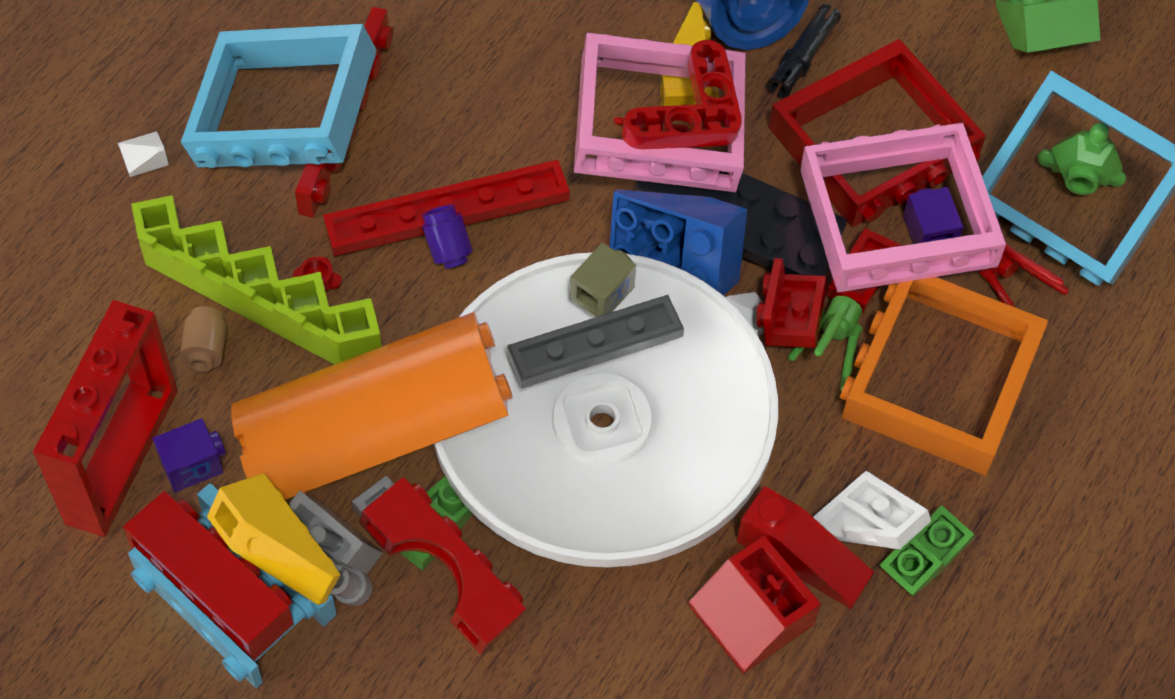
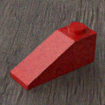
(805, 546)

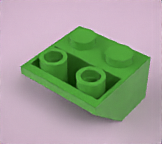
(1049, 23)

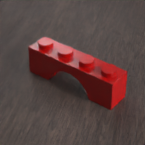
(406, 522)

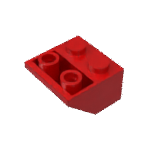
(755, 605)

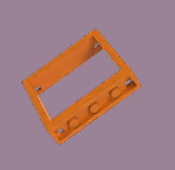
(917, 429)

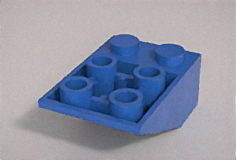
(682, 231)

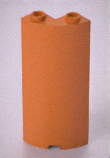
(372, 407)

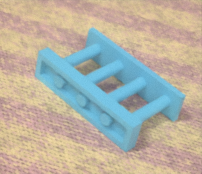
(235, 660)

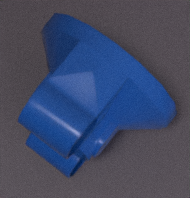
(752, 22)

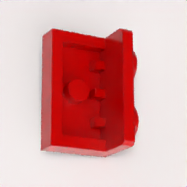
(791, 307)

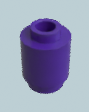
(446, 236)

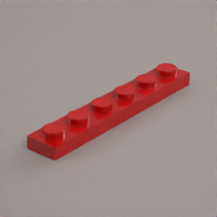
(314, 182)
(475, 200)

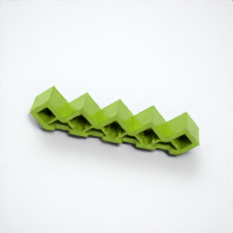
(250, 284)

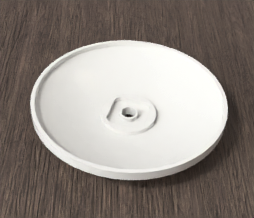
(684, 437)

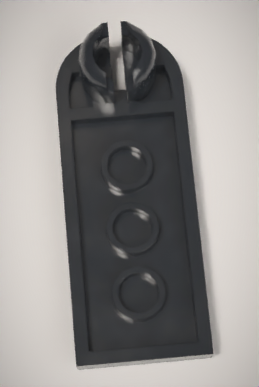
(775, 223)

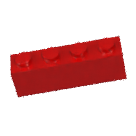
(210, 574)

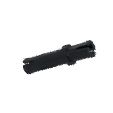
(798, 59)

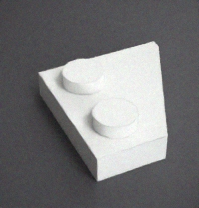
(873, 514)

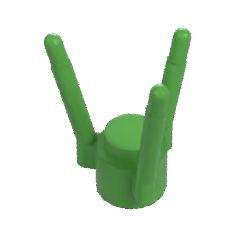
(837, 323)

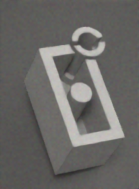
(343, 545)

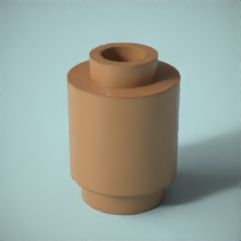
(203, 339)

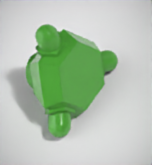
(1085, 160)

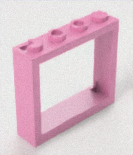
(666, 166)
(915, 260)

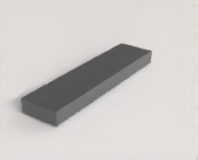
(595, 341)

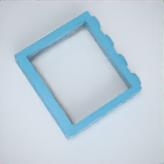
(280, 47)
(1057, 247)

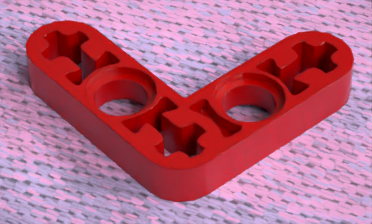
(706, 110)

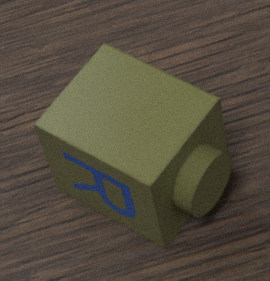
(603, 280)

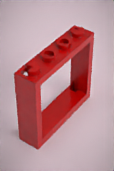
(850, 82)
(122, 344)

